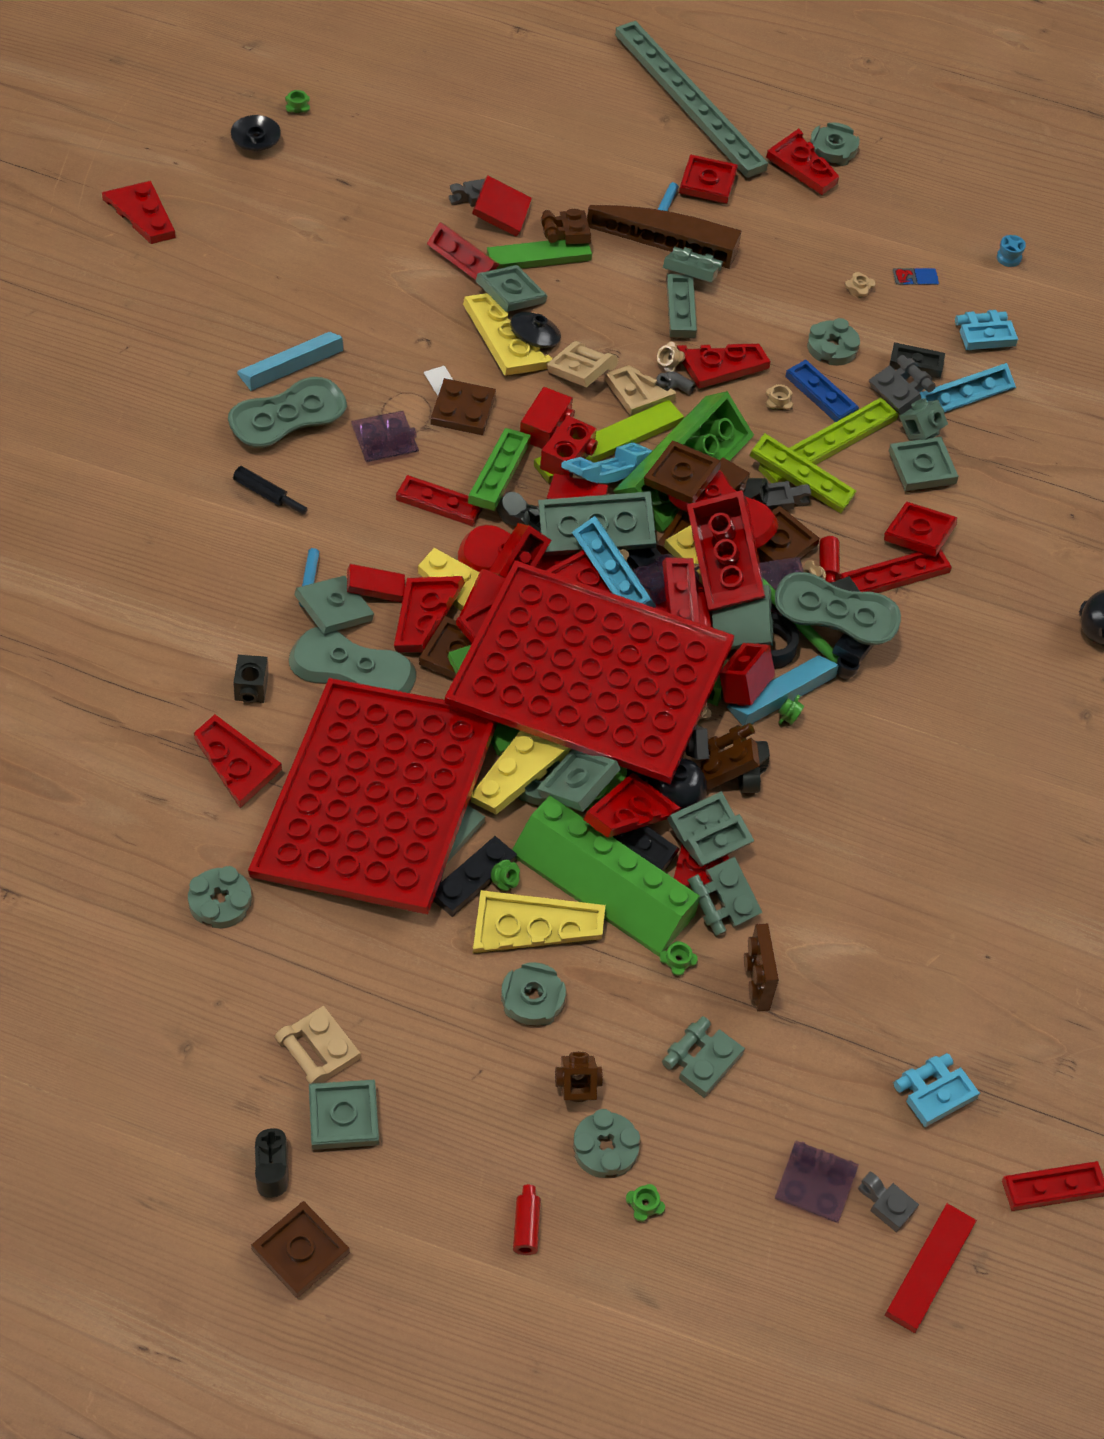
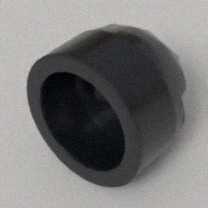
(846, 669)

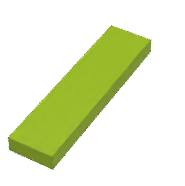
(802, 471)

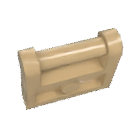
(581, 364)
(325, 1039)

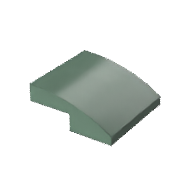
(747, 621)
(710, 829)

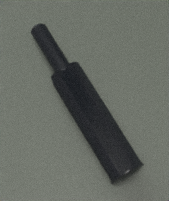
(266, 489)

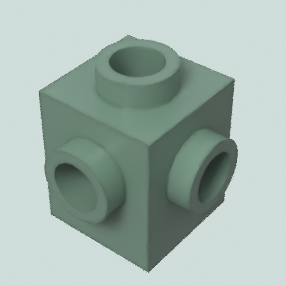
(923, 419)

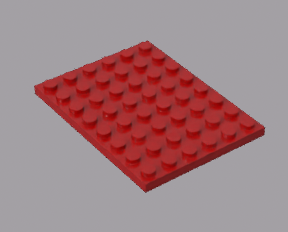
(590, 671)
(374, 796)

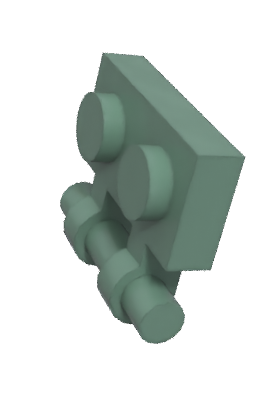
(693, 264)
(732, 892)
(710, 1063)

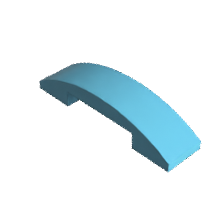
(610, 470)

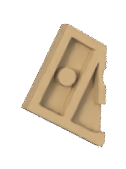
(637, 390)

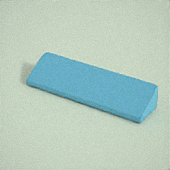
(291, 360)
(972, 388)
(610, 562)
(796, 681)

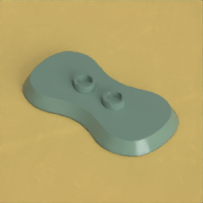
(269, 419)
(860, 615)
(334, 656)

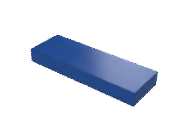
(821, 390)

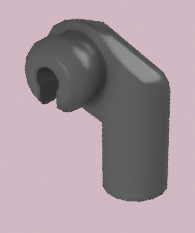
(675, 381)

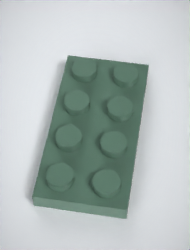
(624, 516)

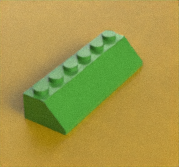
(710, 428)
(605, 872)

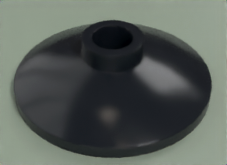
(255, 132)
(535, 329)

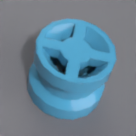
(1011, 250)

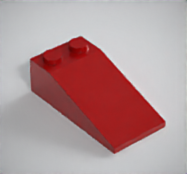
(726, 550)

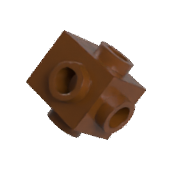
(579, 1087)

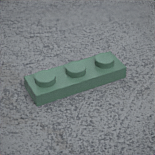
(681, 306)

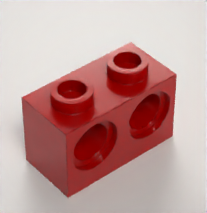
(569, 441)

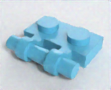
(986, 330)
(940, 1097)

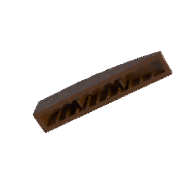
(666, 230)

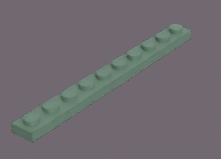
(691, 99)

